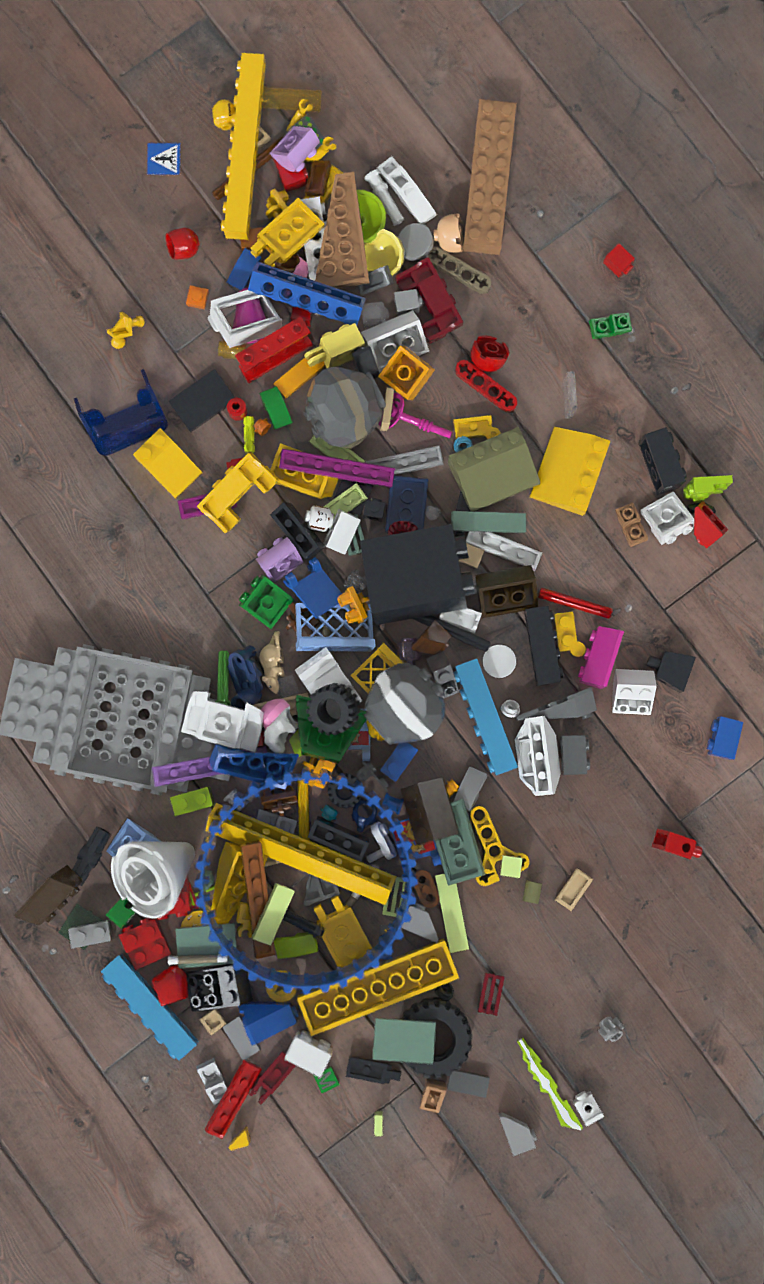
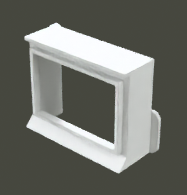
(248, 332)

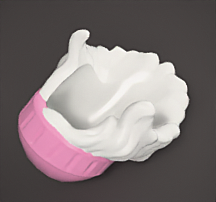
(277, 724)

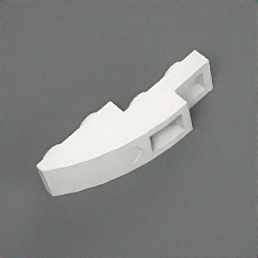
(407, 190)

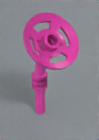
(397, 413)

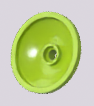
(371, 214)

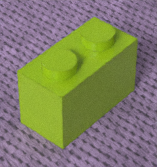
(192, 801)

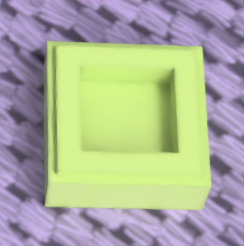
(511, 866)
(378, 1123)

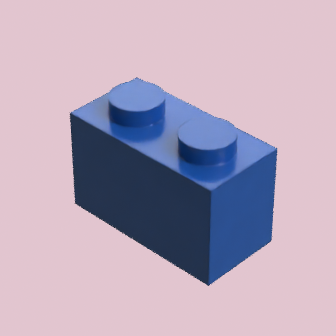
(724, 737)
(398, 760)

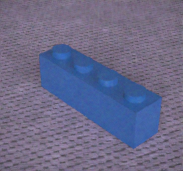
(251, 765)

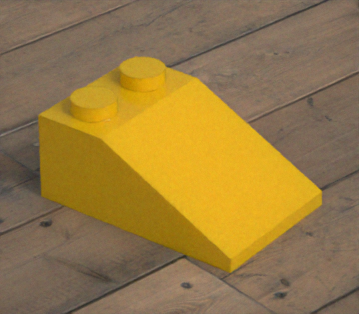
(167, 463)

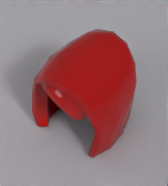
(171, 985)

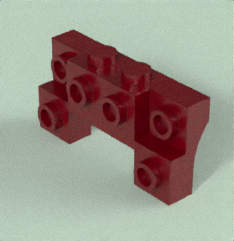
(435, 297)

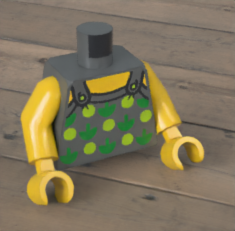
(304, 120)

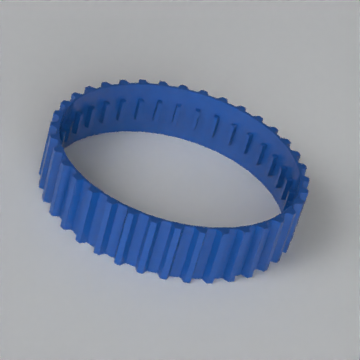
(323, 979)

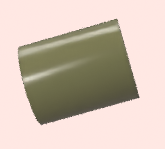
(532, 892)

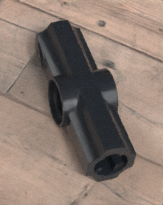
(91, 853)

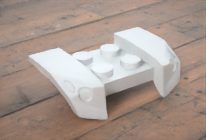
(223, 723)

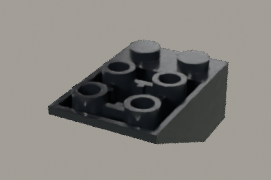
(218, 987)

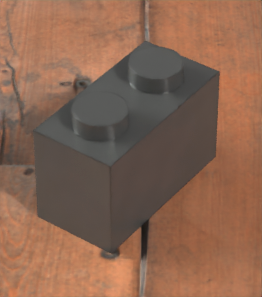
(573, 755)

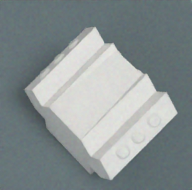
(321, 671)

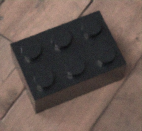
(662, 461)

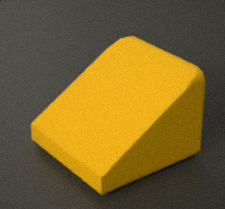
(240, 1140)

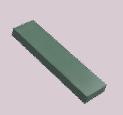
(488, 522)

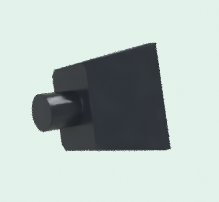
(672, 669)

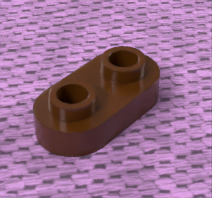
(426, 888)

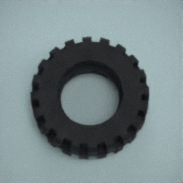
(462, 1036)

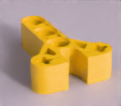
(489, 861)

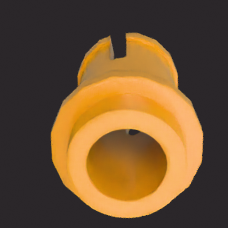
(452, 787)

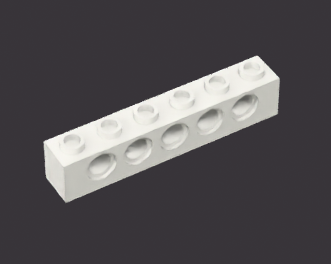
(314, 246)

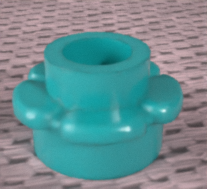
(329, 812)

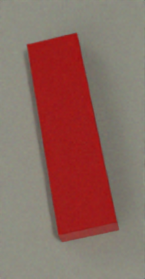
(233, 1099)

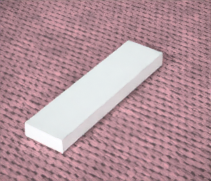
(504, 548)

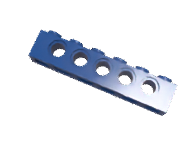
(302, 286)

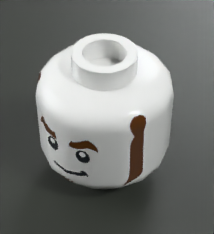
(319, 518)

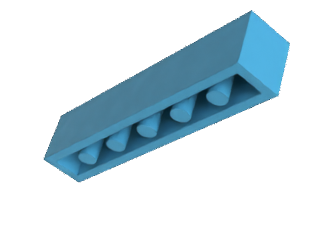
(486, 717)
(145, 1002)

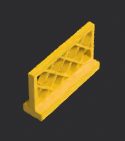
(388, 658)

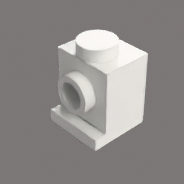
(591, 1115)

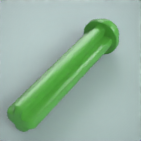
(223, 678)

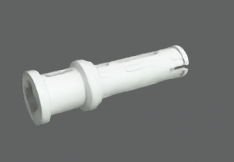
(381, 190)

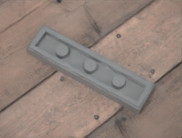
(412, 460)

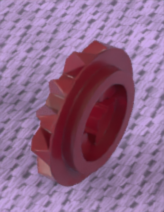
(401, 526)

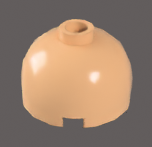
(449, 233)

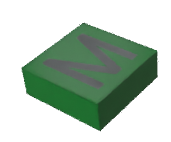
(327, 1080)

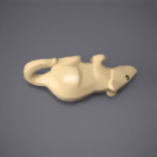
(271, 658)

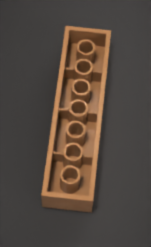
(489, 177)

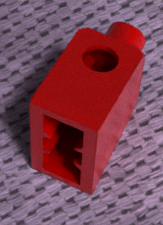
(676, 844)

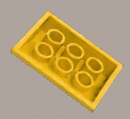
(570, 469)

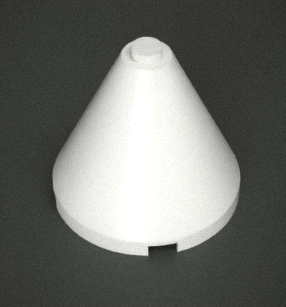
(151, 874)

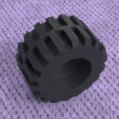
(319, 713)

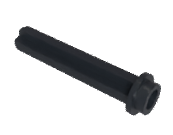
(304, 924)

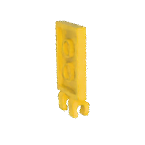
(287, 233)
(342, 933)

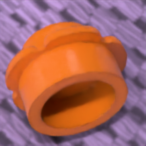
(262, 426)

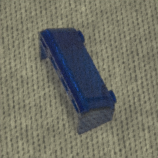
(127, 425)

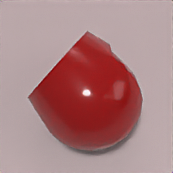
(184, 241)

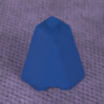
(267, 1019)

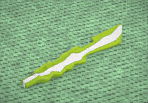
(547, 1085)

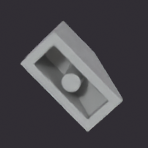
(420, 923)
(518, 1134)

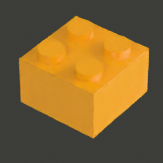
(406, 373)

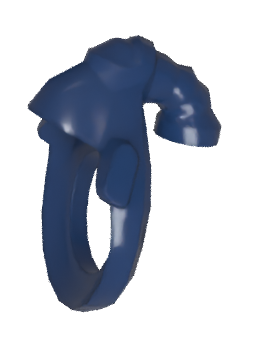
(362, 822)

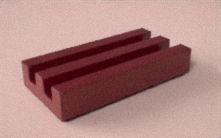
(496, 1006)

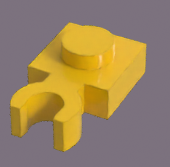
(244, 919)

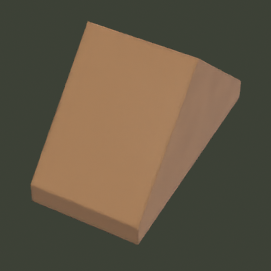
(433, 1095)

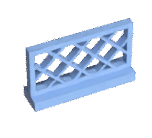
(338, 643)

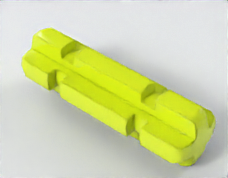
(249, 434)

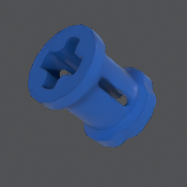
(394, 803)

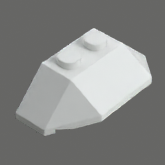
(538, 756)

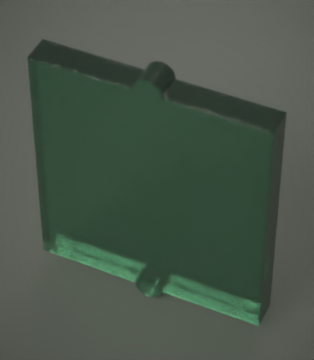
(78, 917)

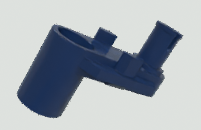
(245, 677)

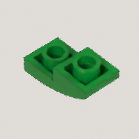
(610, 326)
(275, 407)

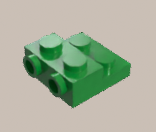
(265, 601)

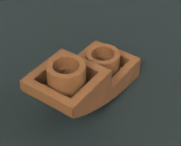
(631, 525)

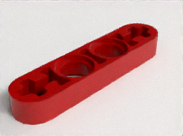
(488, 383)

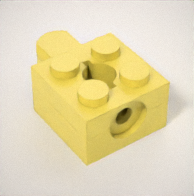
(336, 347)

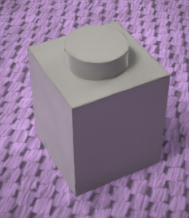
(407, 301)

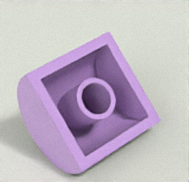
(295, 148)
(279, 559)

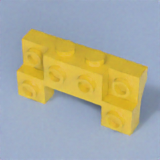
(232, 487)

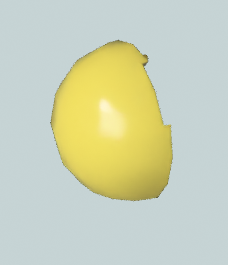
(383, 251)

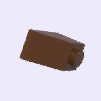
(432, 639)

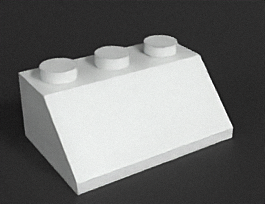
(392, 334)

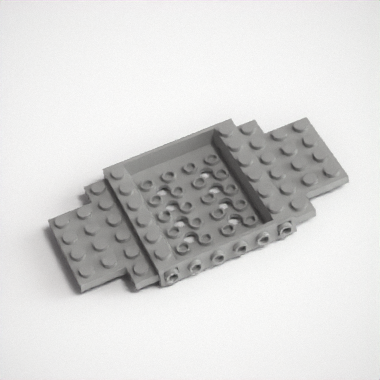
(62, 706)

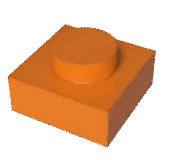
(197, 297)

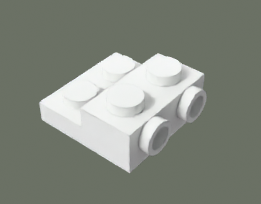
(668, 518)

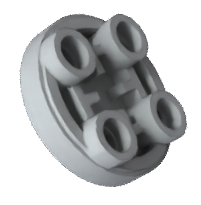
(417, 241)

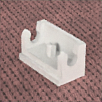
(341, 532)
(464, 619)

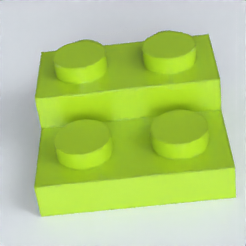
(702, 487)

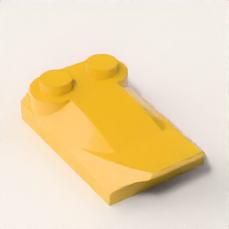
(306, 483)

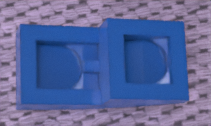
(243, 270)

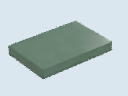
(196, 942)
(404, 1040)

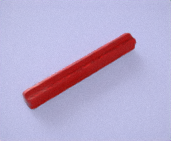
(575, 603)

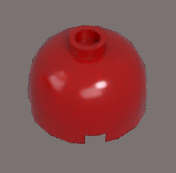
(488, 353)

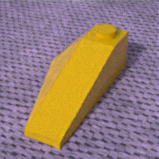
(229, 883)

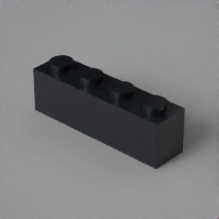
(542, 645)

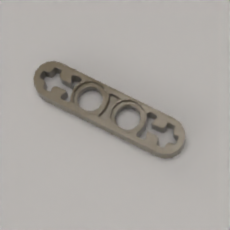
(460, 267)

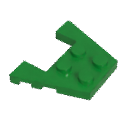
(318, 744)

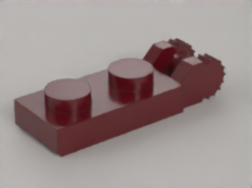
(273, 1076)

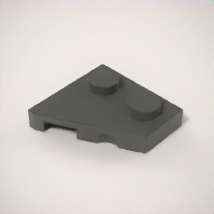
(319, 890)

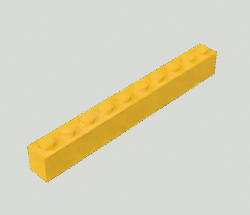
(244, 146)
(306, 855)

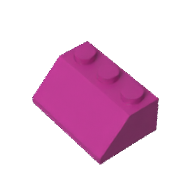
(600, 657)

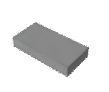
(239, 1038)

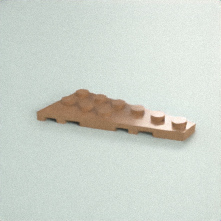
(342, 248)

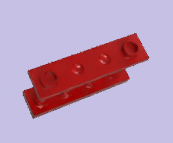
(274, 349)

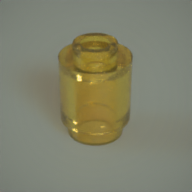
(229, 353)

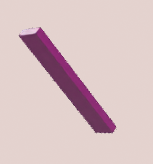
(336, 468)

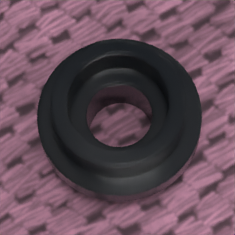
(444, 992)

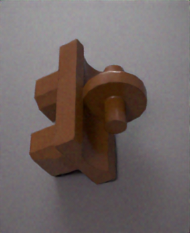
(292, 623)
(280, 801)

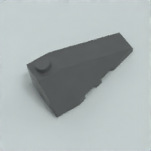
(572, 706)

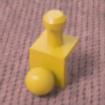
(123, 329)

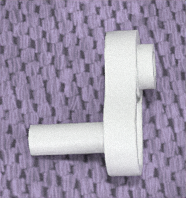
(387, 848)

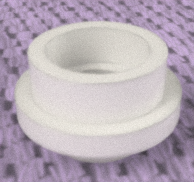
(510, 708)

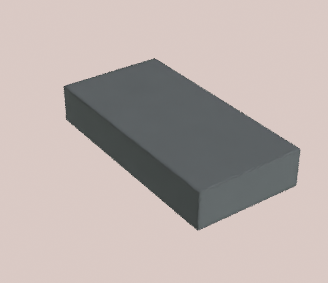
(378, 279)
(468, 1083)

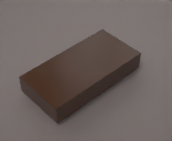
(318, 178)

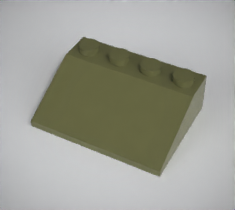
(494, 469)

